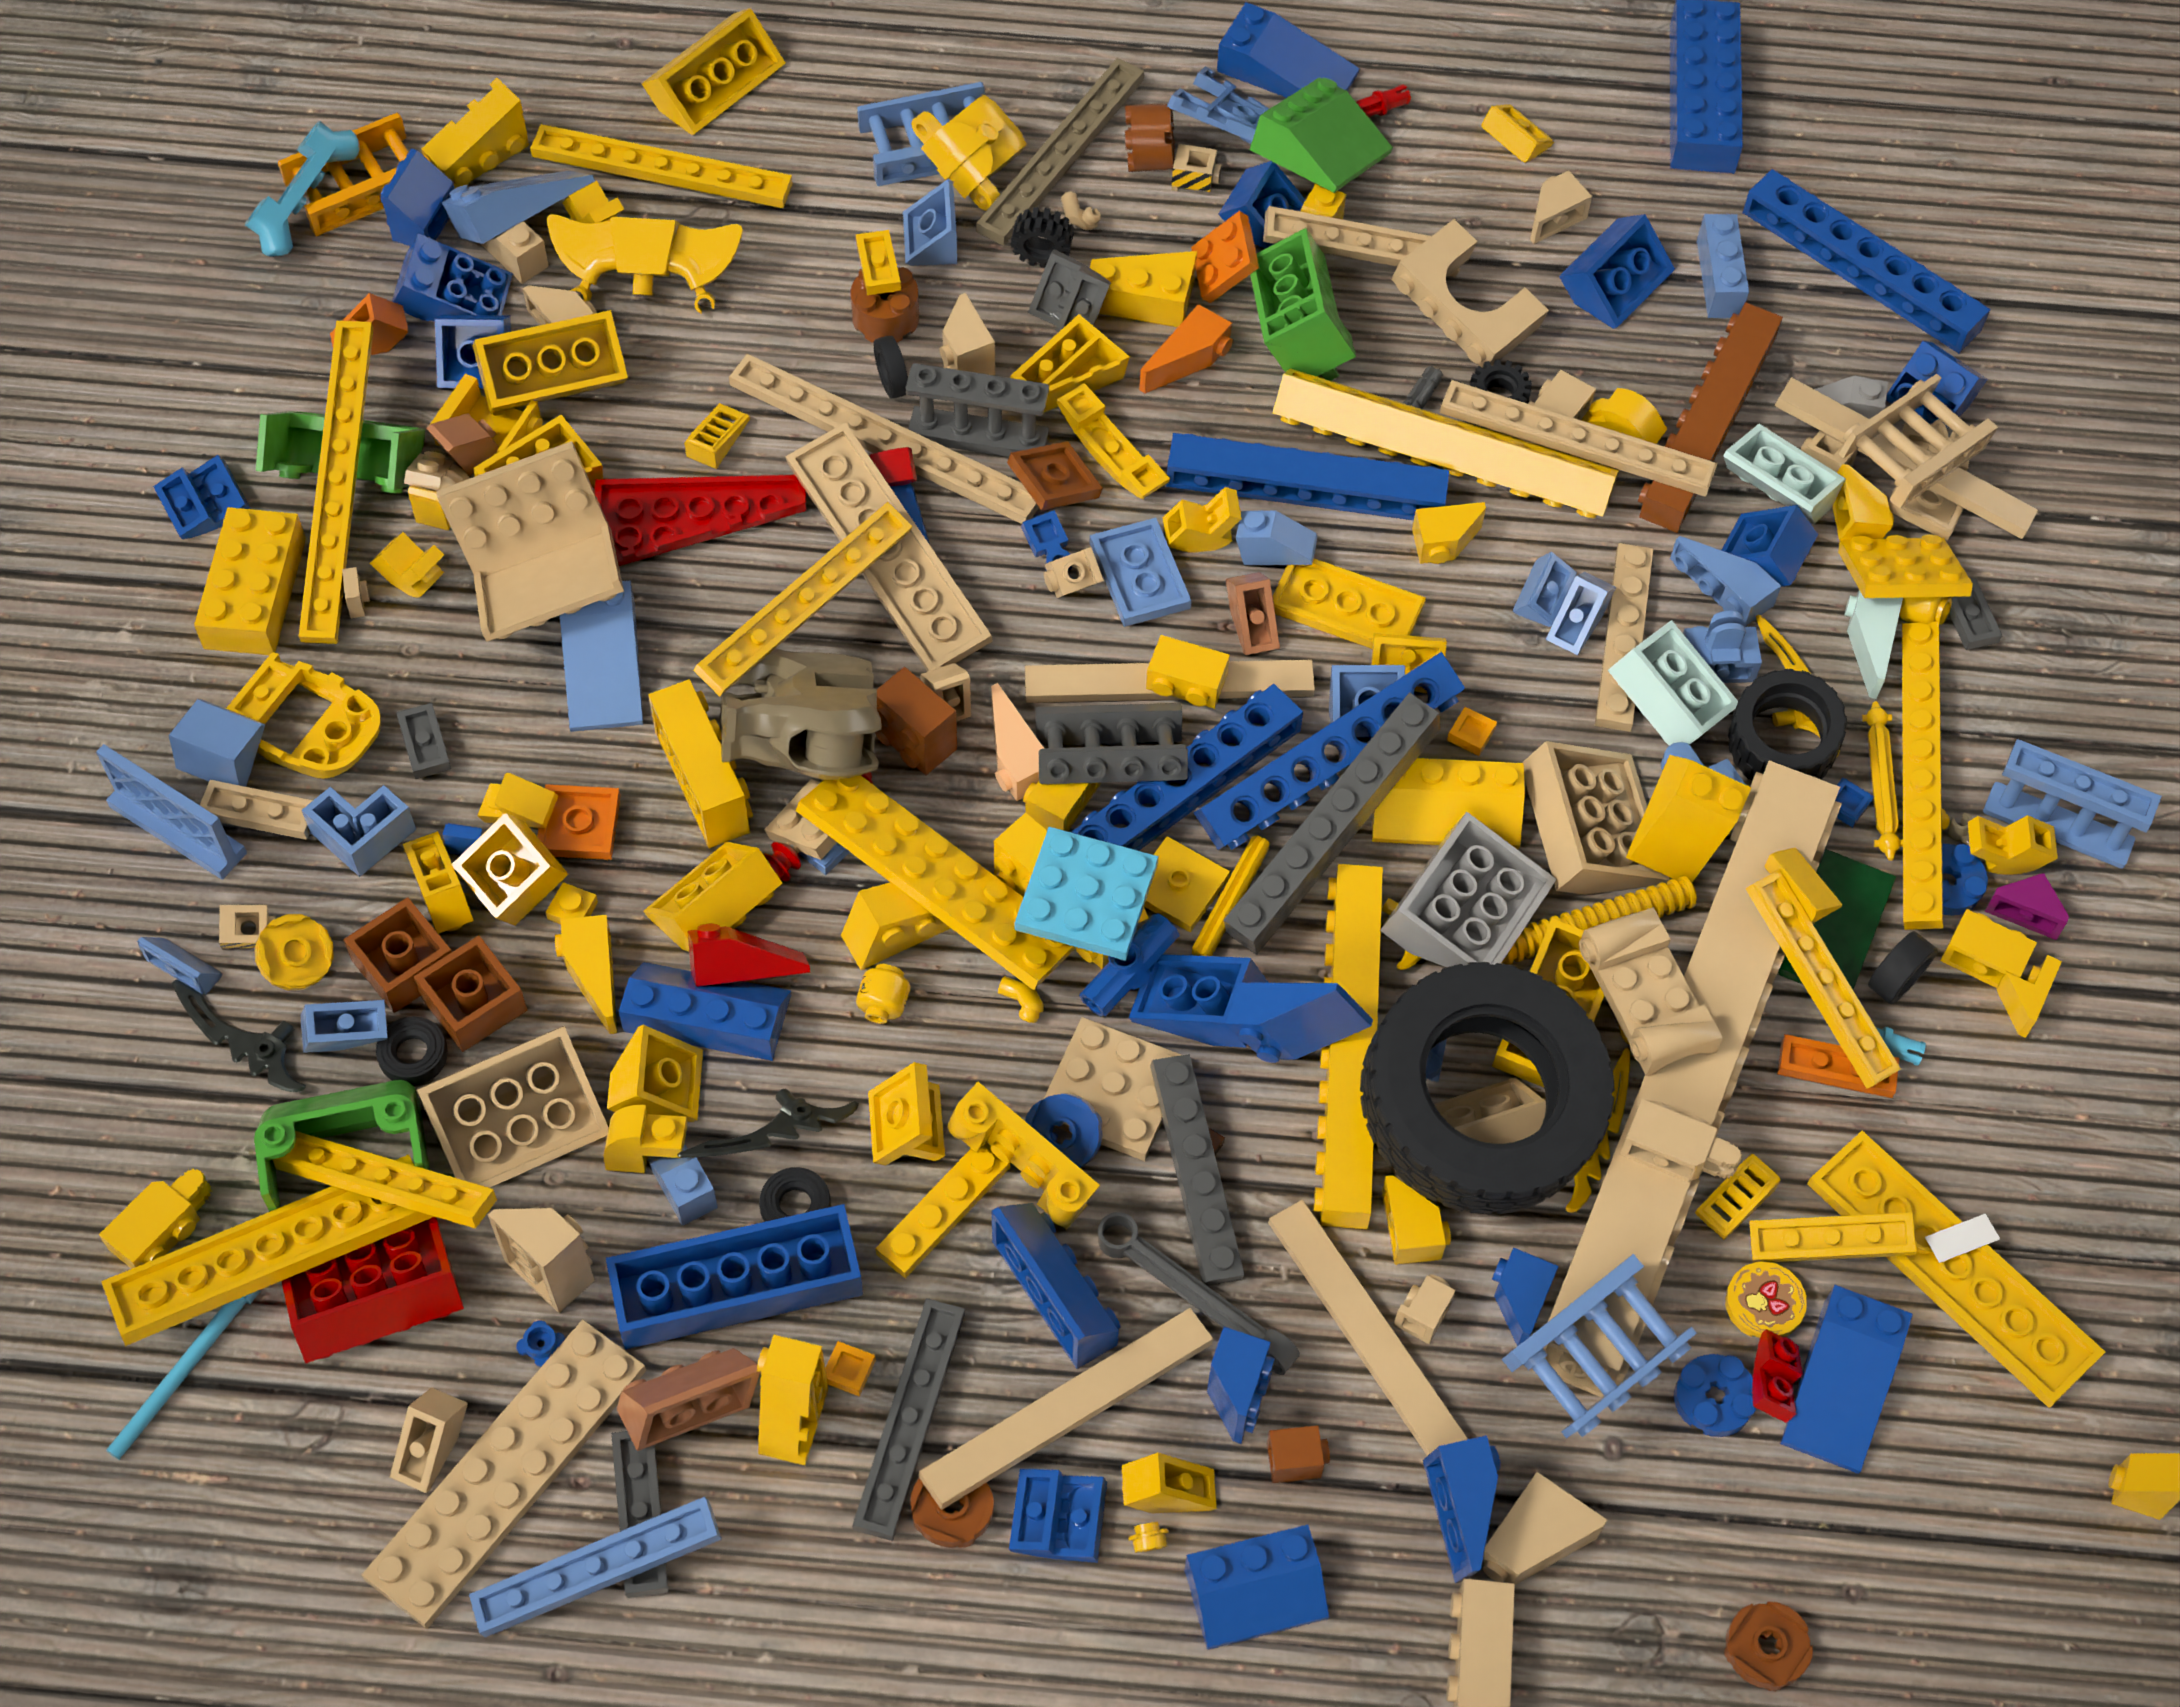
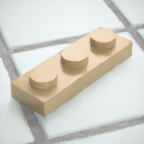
(256, 809)

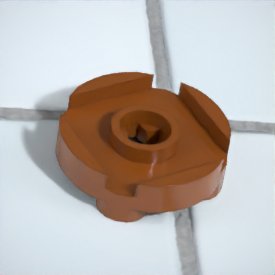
(953, 1529)
(1771, 1669)

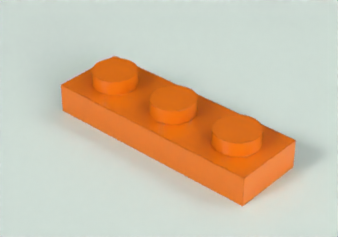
(1826, 1065)

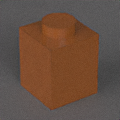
(1297, 1454)

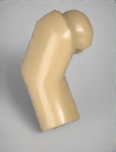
(1083, 219)

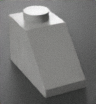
(1859, 394)

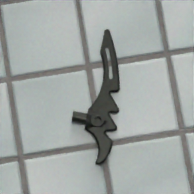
(262, 1049)
(792, 1116)

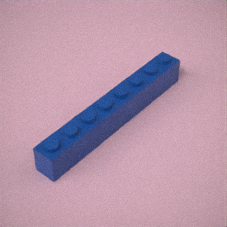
(1304, 477)

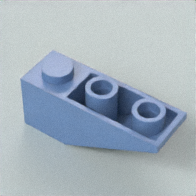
(1728, 579)

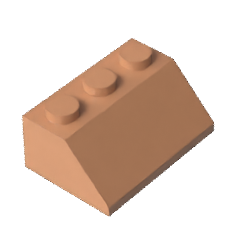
(687, 1397)

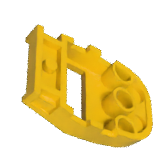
(336, 738)

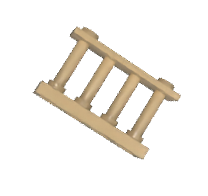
(1929, 468)

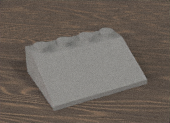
(1469, 899)

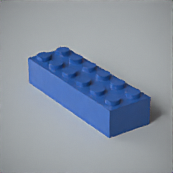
(1705, 86)
(734, 1276)

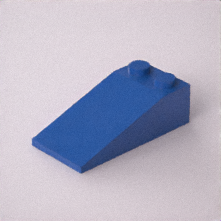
(1278, 55)
(1846, 1378)

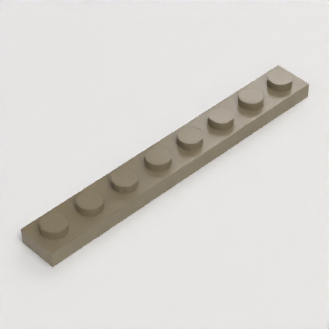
(1060, 150)

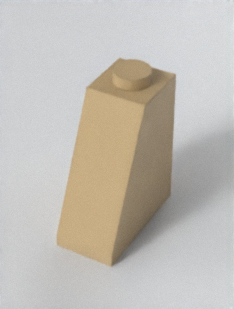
(1539, 1532)

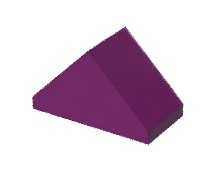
(2030, 905)

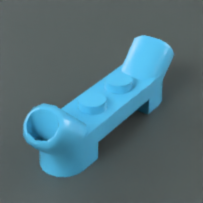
(270, 217)

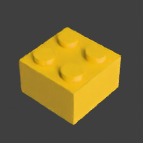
(509, 869)

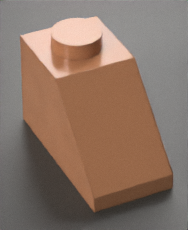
(465, 440)
(1253, 612)

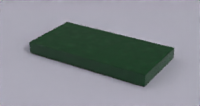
(1852, 927)

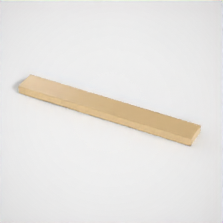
(1578, 438)
(1957, 487)
(1128, 681)
(1365, 1328)
(1065, 1408)

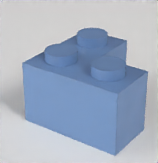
(361, 833)

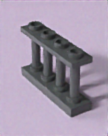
(974, 432)
(1110, 725)

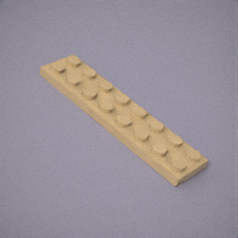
(909, 575)
(503, 1474)

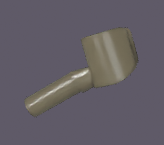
(1959, 832)

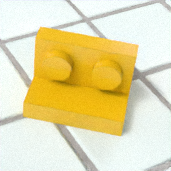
(906, 1117)

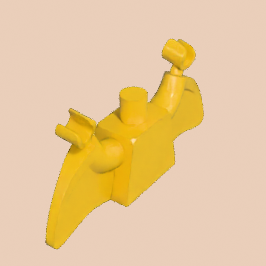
(644, 250)

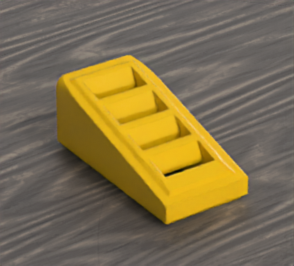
(713, 455)
(1756, 1179)

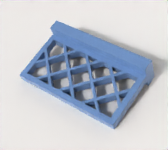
(169, 815)

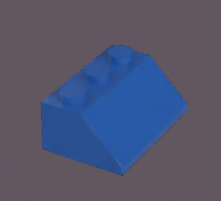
(1618, 270)
(1257, 1586)

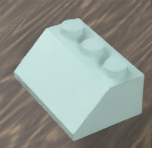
(1784, 472)
(1673, 686)

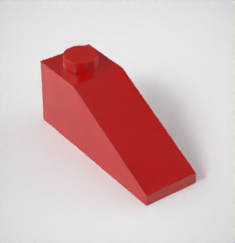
(733, 956)

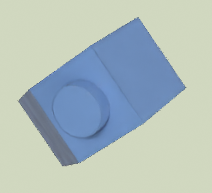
(1274, 539)
(1580, 612)
(342, 1025)
(684, 1186)

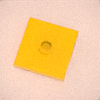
(1184, 884)

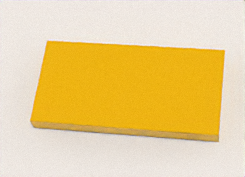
(1345, 603)

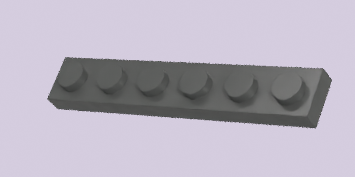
(1197, 1170)
(909, 1420)

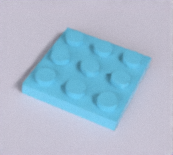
(1086, 893)

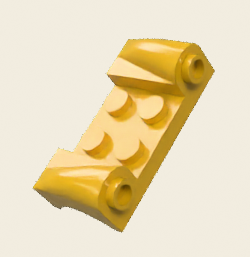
(985, 1118)

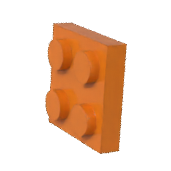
(1225, 257)
(582, 822)

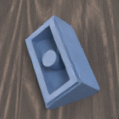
(1545, 590)
(179, 963)

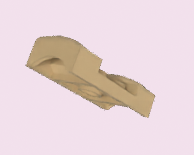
(1648, 990)

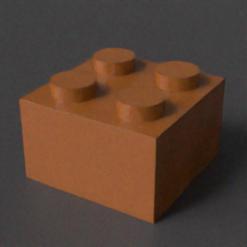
(916, 721)
(394, 951)
(470, 993)

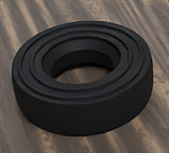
(890, 366)
(422, 1070)
(788, 1180)

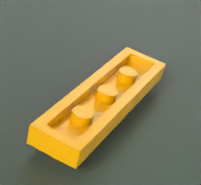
(941, 1210)
(1832, 1237)

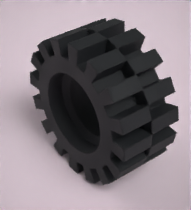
(1038, 224)
(1503, 377)

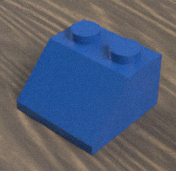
(1256, 191)
(454, 344)
(1774, 540)

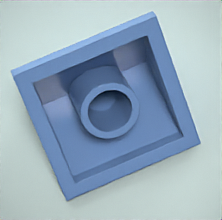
(931, 228)
(1355, 684)
(216, 743)

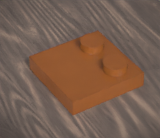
(1054, 475)

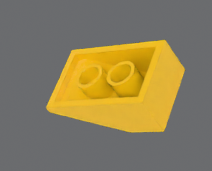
(1686, 818)

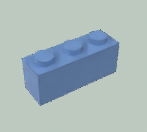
(1722, 265)

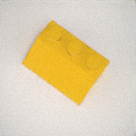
(715, 892)

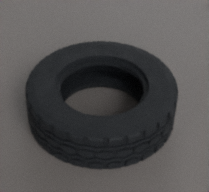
(1538, 1022)

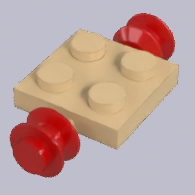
(795, 835)

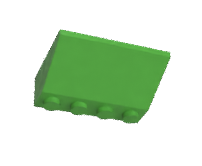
(1320, 135)

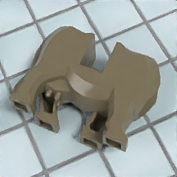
(806, 715)

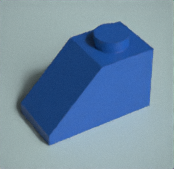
(1522, 1290)

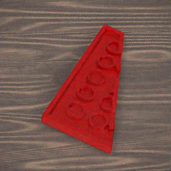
(677, 512)

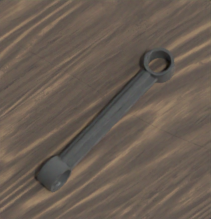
(1193, 1290)

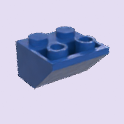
(416, 199)
(1956, 388)
(1239, 1380)

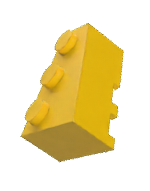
(481, 138)
(1148, 286)
(1072, 358)
(544, 438)
(885, 924)
(790, 1398)

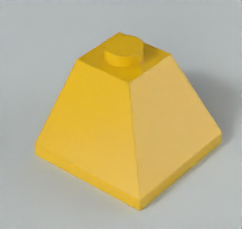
(658, 1074)

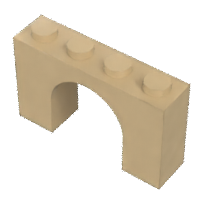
(1480, 334)

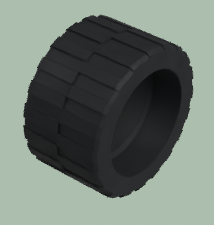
(1798, 692)

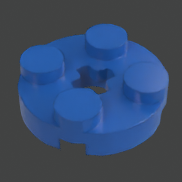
(1970, 879)
(1082, 1120)
(1727, 1375)

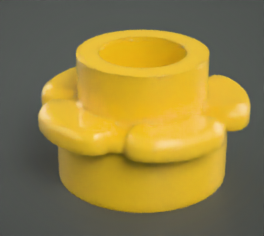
(1148, 1537)

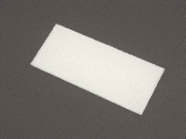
(1962, 1238)

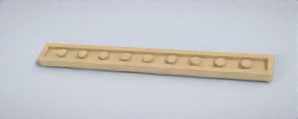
(879, 434)

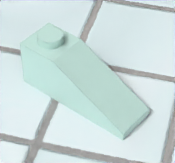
(1872, 636)

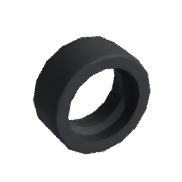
(1902, 967)

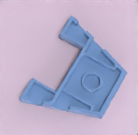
(1226, 112)

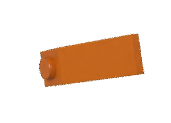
(1188, 349)

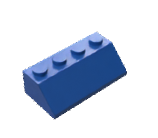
(720, 1017)
(1054, 1283)

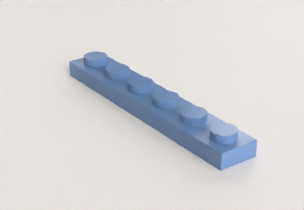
(594, 1567)

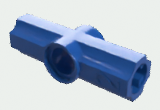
(1121, 975)

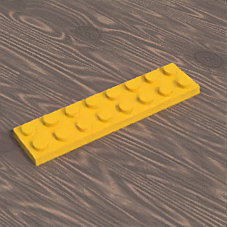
(932, 873)
(250, 1258)
(1973, 1288)

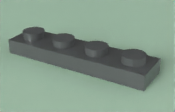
(637, 1502)

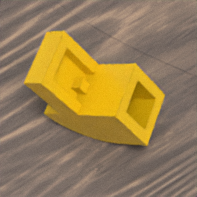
(591, 205)
(1627, 414)
(1202, 527)
(408, 566)
(2013, 848)
(637, 1135)

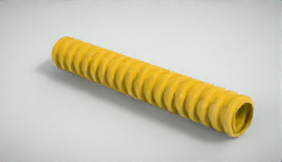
(1663, 897)

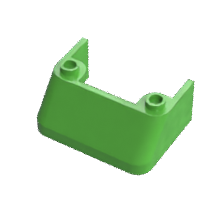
(294, 440)
(389, 1105)

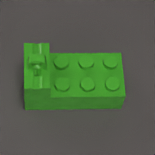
(1300, 308)

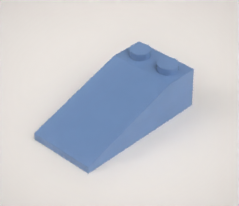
(495, 207)
(602, 664)

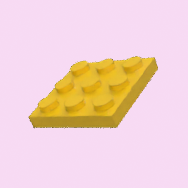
(1904, 567)

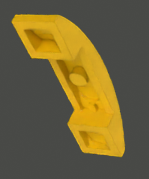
(1108, 445)

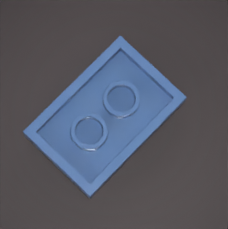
(1140, 572)

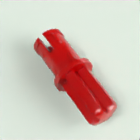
(1384, 101)

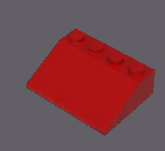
(372, 1292)

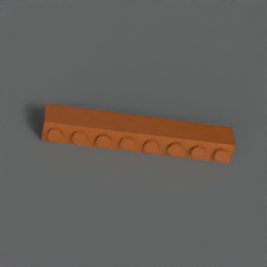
(1713, 407)

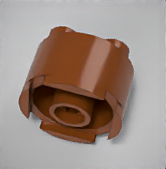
(1149, 137)
(886, 313)

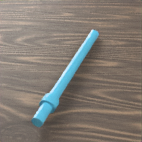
(177, 1375)

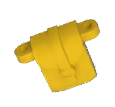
(971, 147)

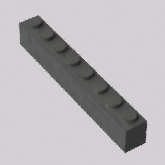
(1332, 823)

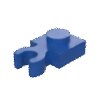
(1046, 536)

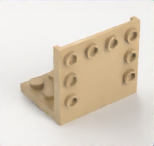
(533, 540)

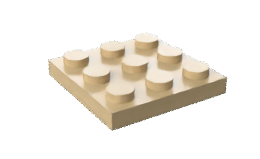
(1117, 1080)

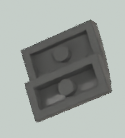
(1068, 290)

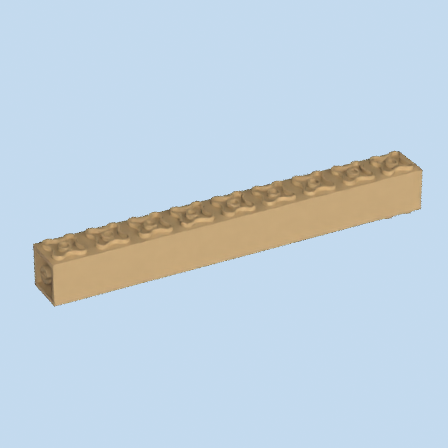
(1733, 976)

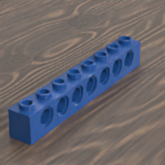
(1866, 261)
(1269, 707)
(1218, 816)

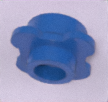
(539, 1332)

